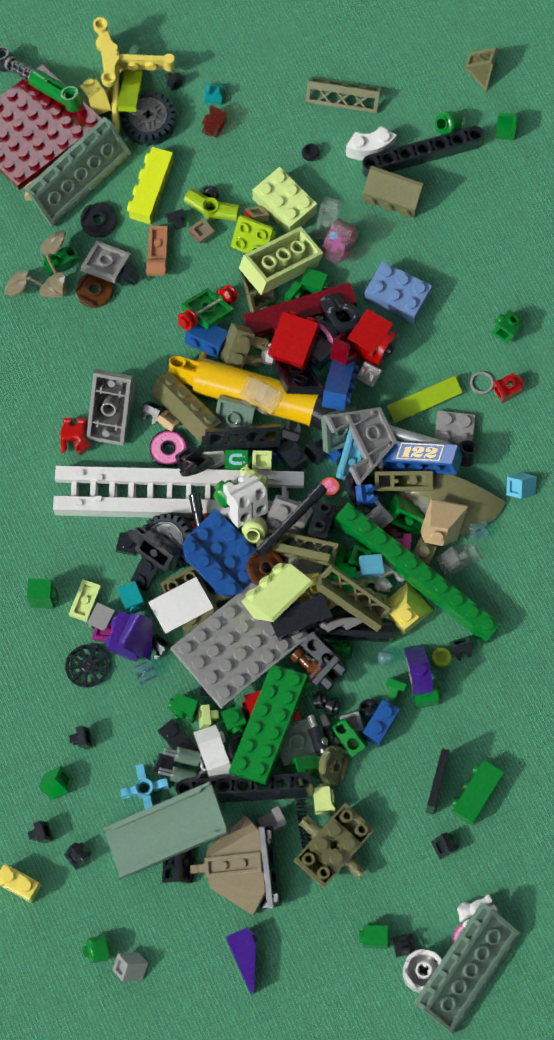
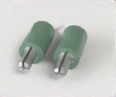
(183, 756)

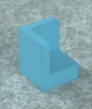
(521, 485)
(370, 566)

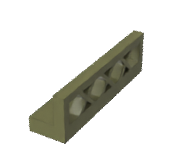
(344, 88)
(300, 553)
(348, 602)

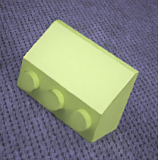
(276, 592)

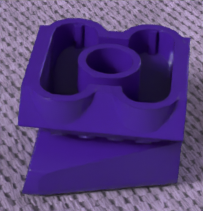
(131, 636)

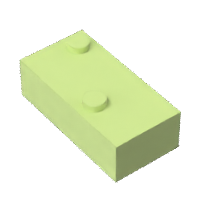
(280, 260)

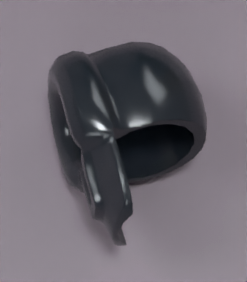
(335, 303)

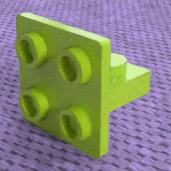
(251, 234)

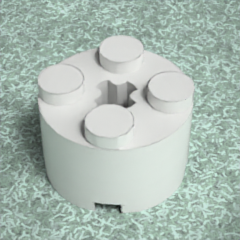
(412, 965)

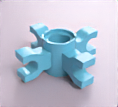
(142, 780)

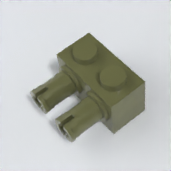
(238, 344)

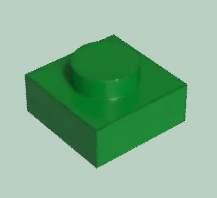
(294, 292)

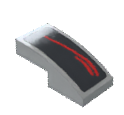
(341, 619)

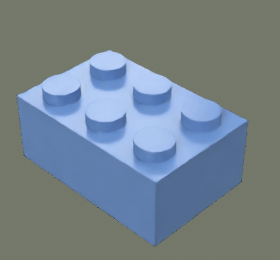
(397, 292)

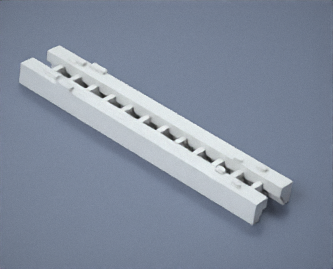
(149, 507)

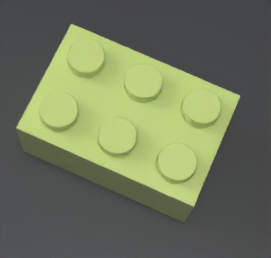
(284, 201)

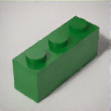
(476, 792)

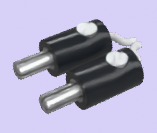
(322, 737)

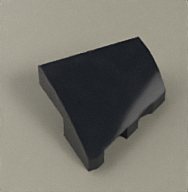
(192, 461)

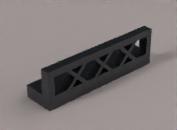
(242, 439)
(360, 633)
(181, 866)
(270, 867)

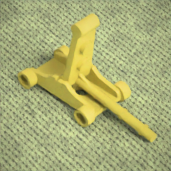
(115, 62)

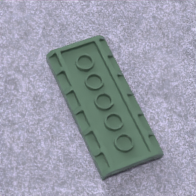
(78, 171)
(166, 830)
(467, 968)

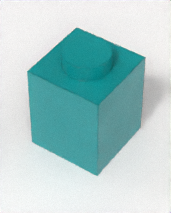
(131, 598)

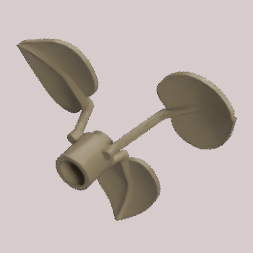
(54, 285)

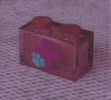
(338, 241)

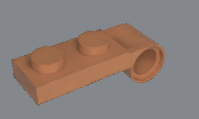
(157, 251)

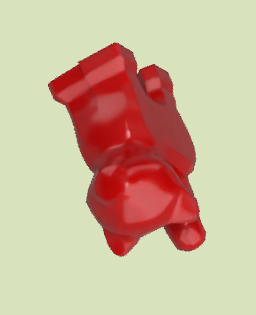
(74, 434)

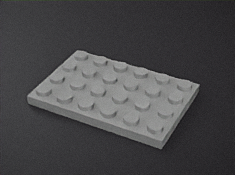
(232, 650)

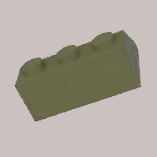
(392, 192)

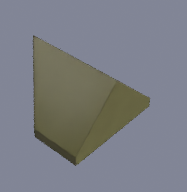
(481, 65)
(254, 298)

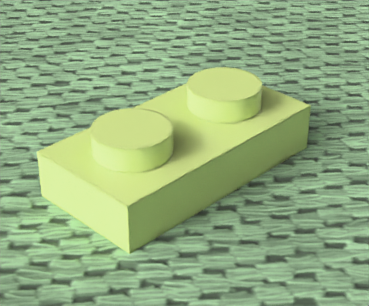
(85, 600)

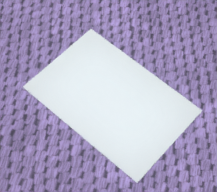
(180, 605)

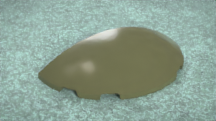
(450, 488)

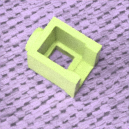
(323, 799)

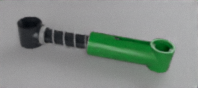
(41, 81)

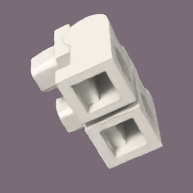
(245, 499)

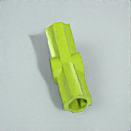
(201, 202)

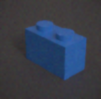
(208, 341)
(380, 723)

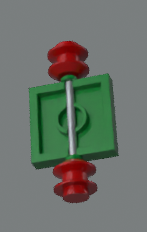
(207, 308)

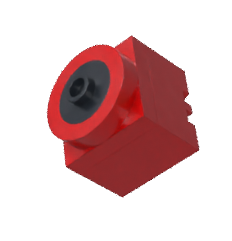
(373, 338)

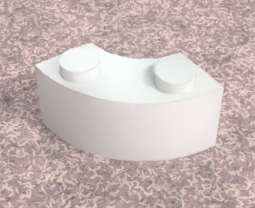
(366, 144)
(213, 752)

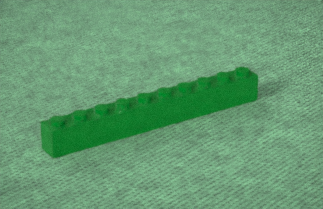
(416, 573)

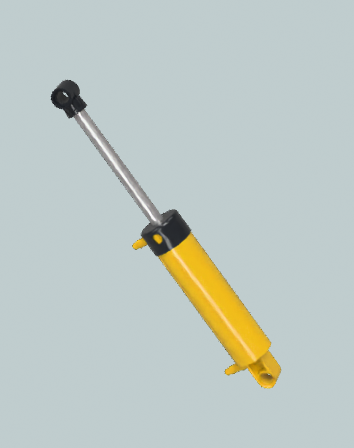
(218, 379)

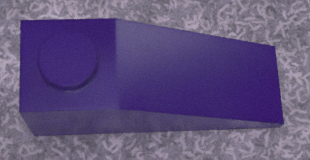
(419, 670)
(244, 951)

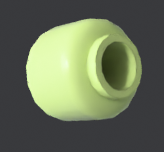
(254, 530)

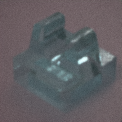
(145, 671)

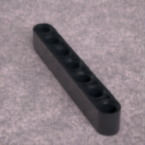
(430, 146)
(254, 790)

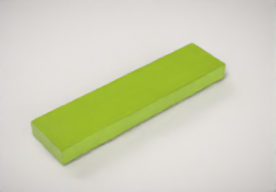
(130, 90)
(424, 399)

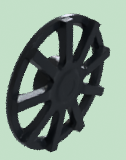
(87, 666)

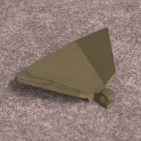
(236, 866)

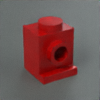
(505, 392)

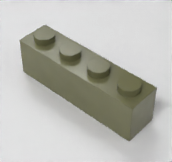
(184, 405)

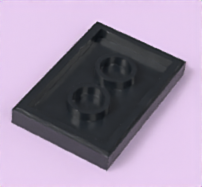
(297, 380)
(437, 781)

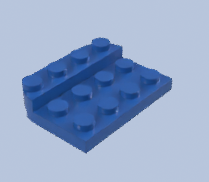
(219, 554)

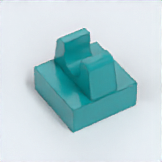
(213, 94)

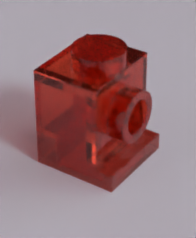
(214, 122)

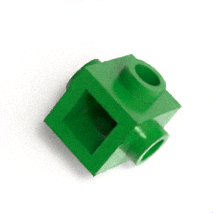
(507, 326)

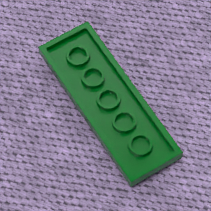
(268, 724)

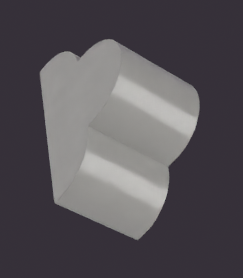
(110, 406)

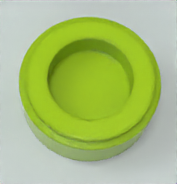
(441, 657)

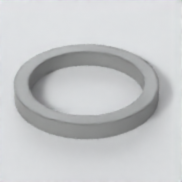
(481, 373)

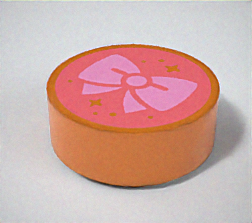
(331, 485)

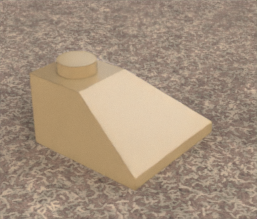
(443, 522)

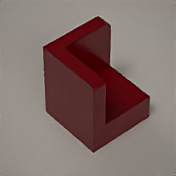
(341, 350)

